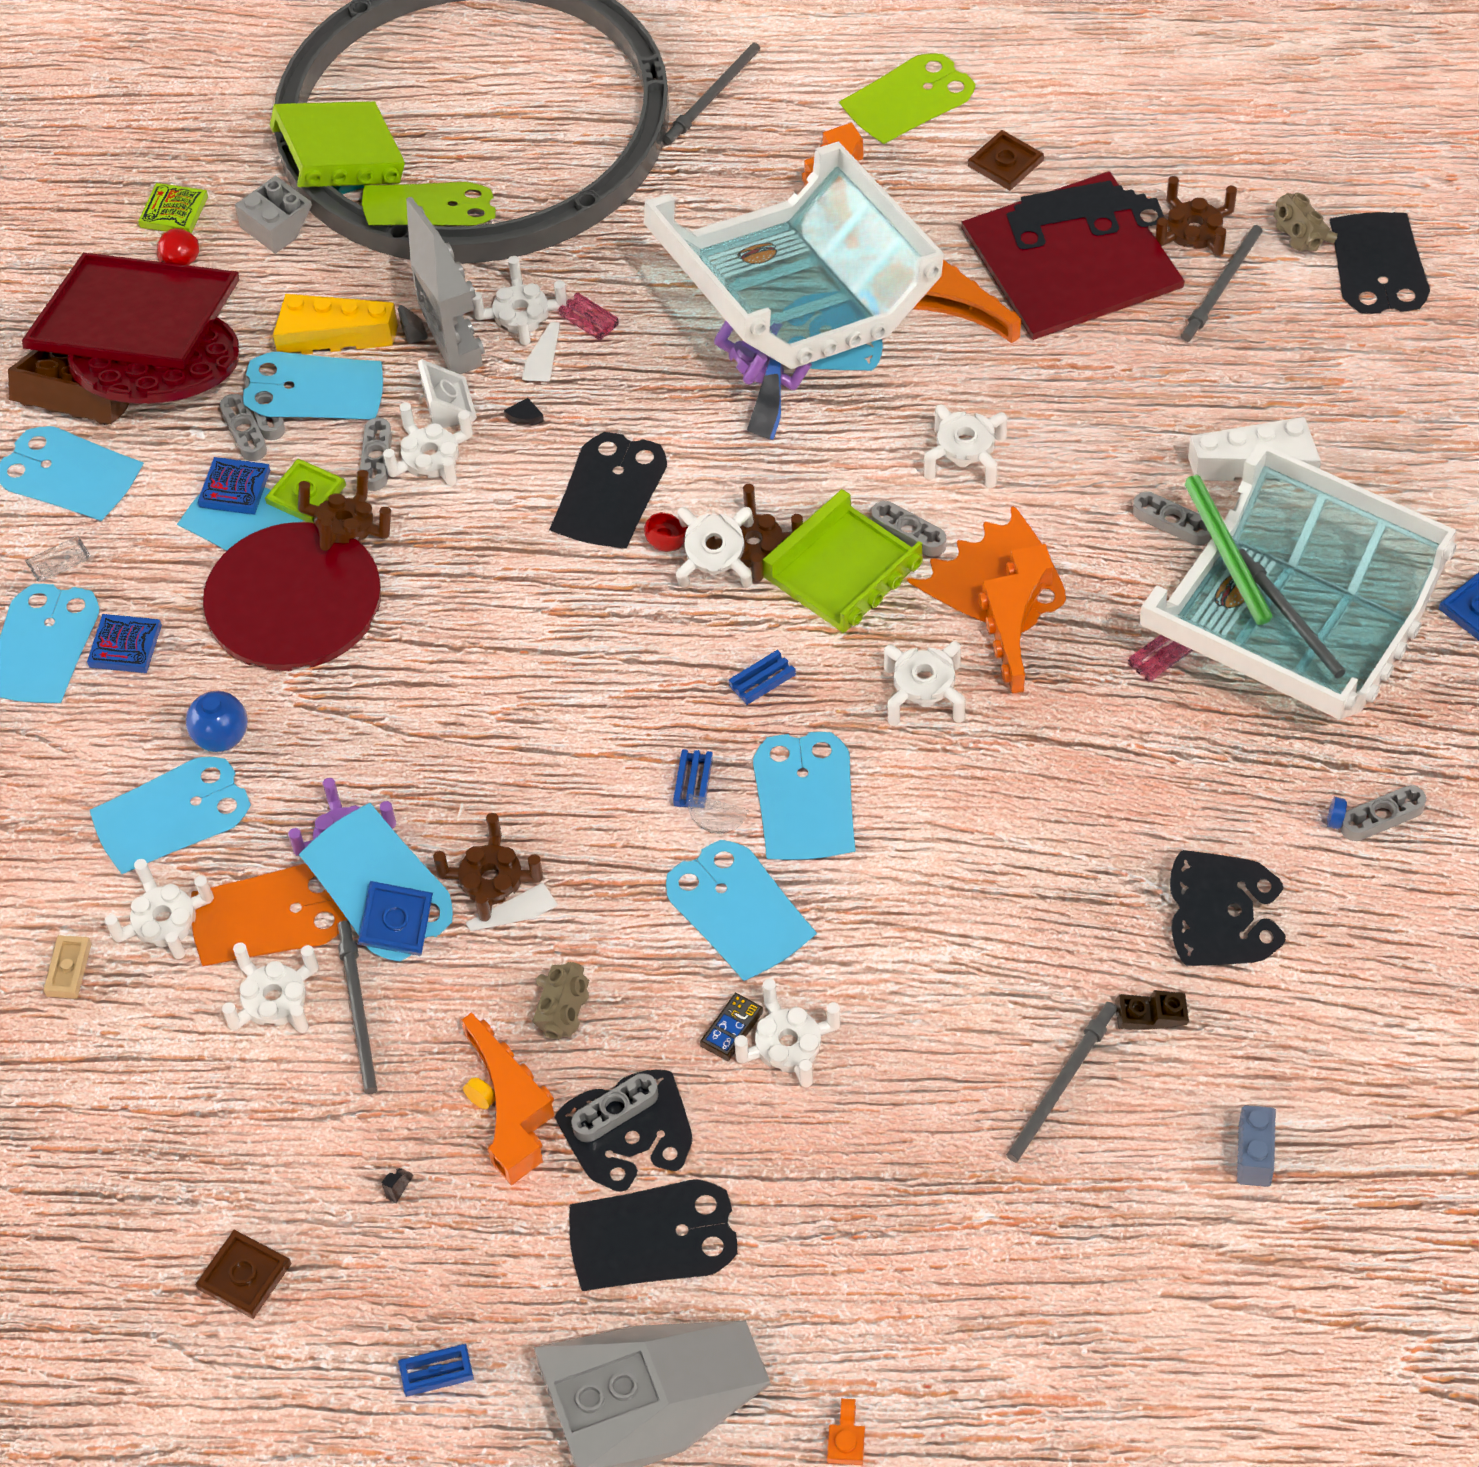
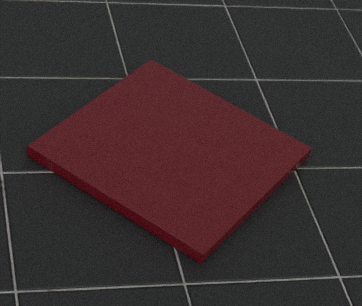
(1075, 271)
(131, 310)

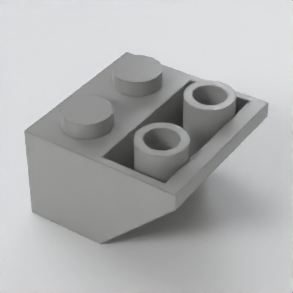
(273, 214)

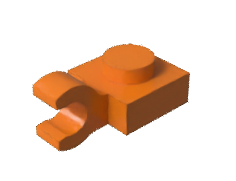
(846, 1439)

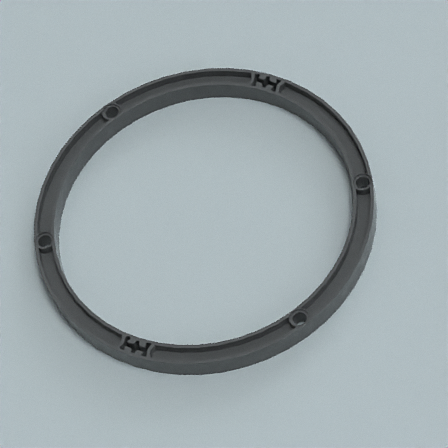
(504, 238)

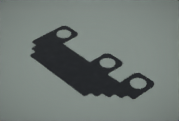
(1087, 201)

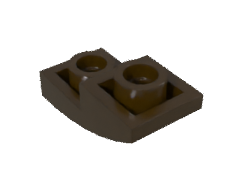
(1158, 1011)

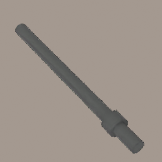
(684, 122)
(1200, 316)
(1259, 575)
(348, 954)
(1093, 1033)

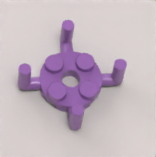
(753, 362)
(335, 814)

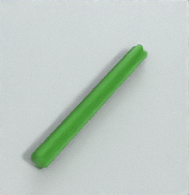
(1228, 550)

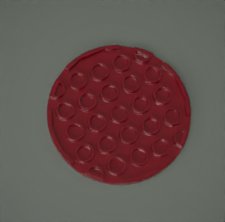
(151, 384)
(288, 601)

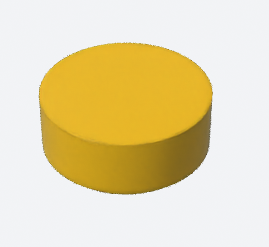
(479, 1093)

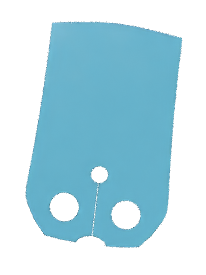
(321, 386)
(81, 472)
(229, 527)
(42, 658)
(809, 813)
(160, 817)
(366, 850)
(747, 924)

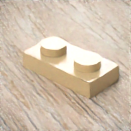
(67, 967)

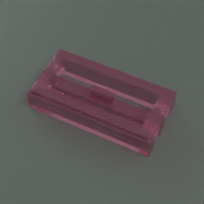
(593, 314)
(1163, 665)

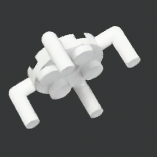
(517, 296)
(424, 439)
(964, 452)
(717, 560)
(924, 691)
(159, 900)
(266, 979)
(784, 1022)

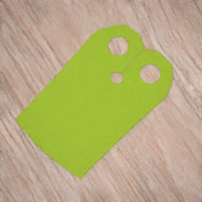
(901, 103)
(389, 207)

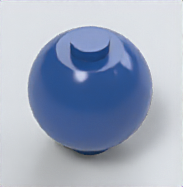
(216, 721)

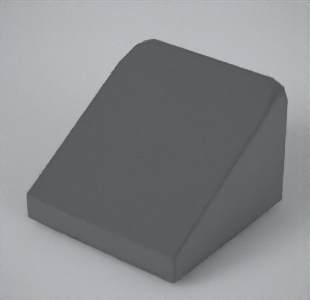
(411, 325)

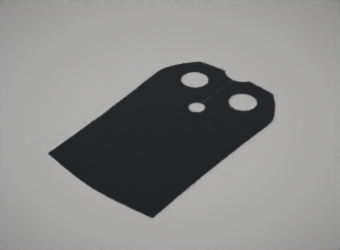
(1377, 247)
(606, 505)
(636, 1238)

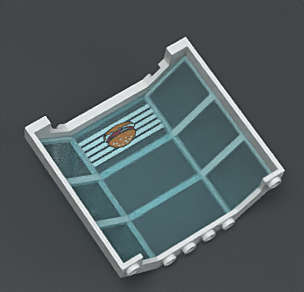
(811, 270)
(1339, 557)

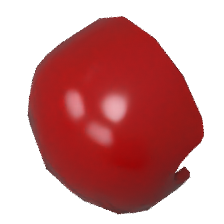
(177, 247)
(664, 532)

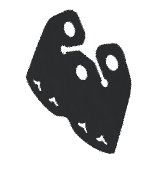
(1205, 904)
(665, 1115)

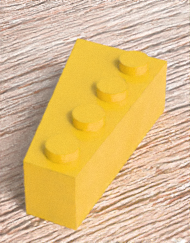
(333, 324)

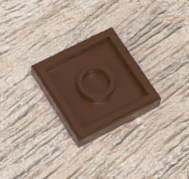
(1005, 160)
(243, 1274)

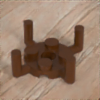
(1177, 227)
(355, 511)
(765, 529)
(489, 857)

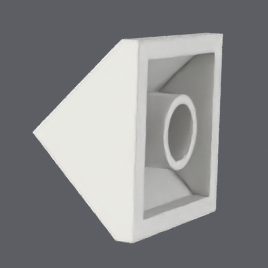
(445, 394)

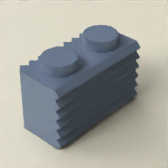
(1256, 1146)

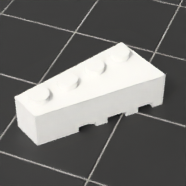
(1224, 452)

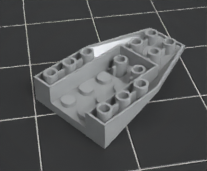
(442, 293)
(649, 1388)

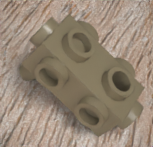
(1302, 222)
(561, 1000)

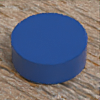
(1336, 813)

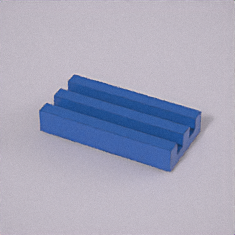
(758, 674)
(695, 758)
(439, 1381)

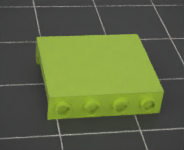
(339, 143)
(840, 563)

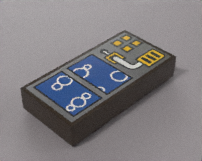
(734, 1020)

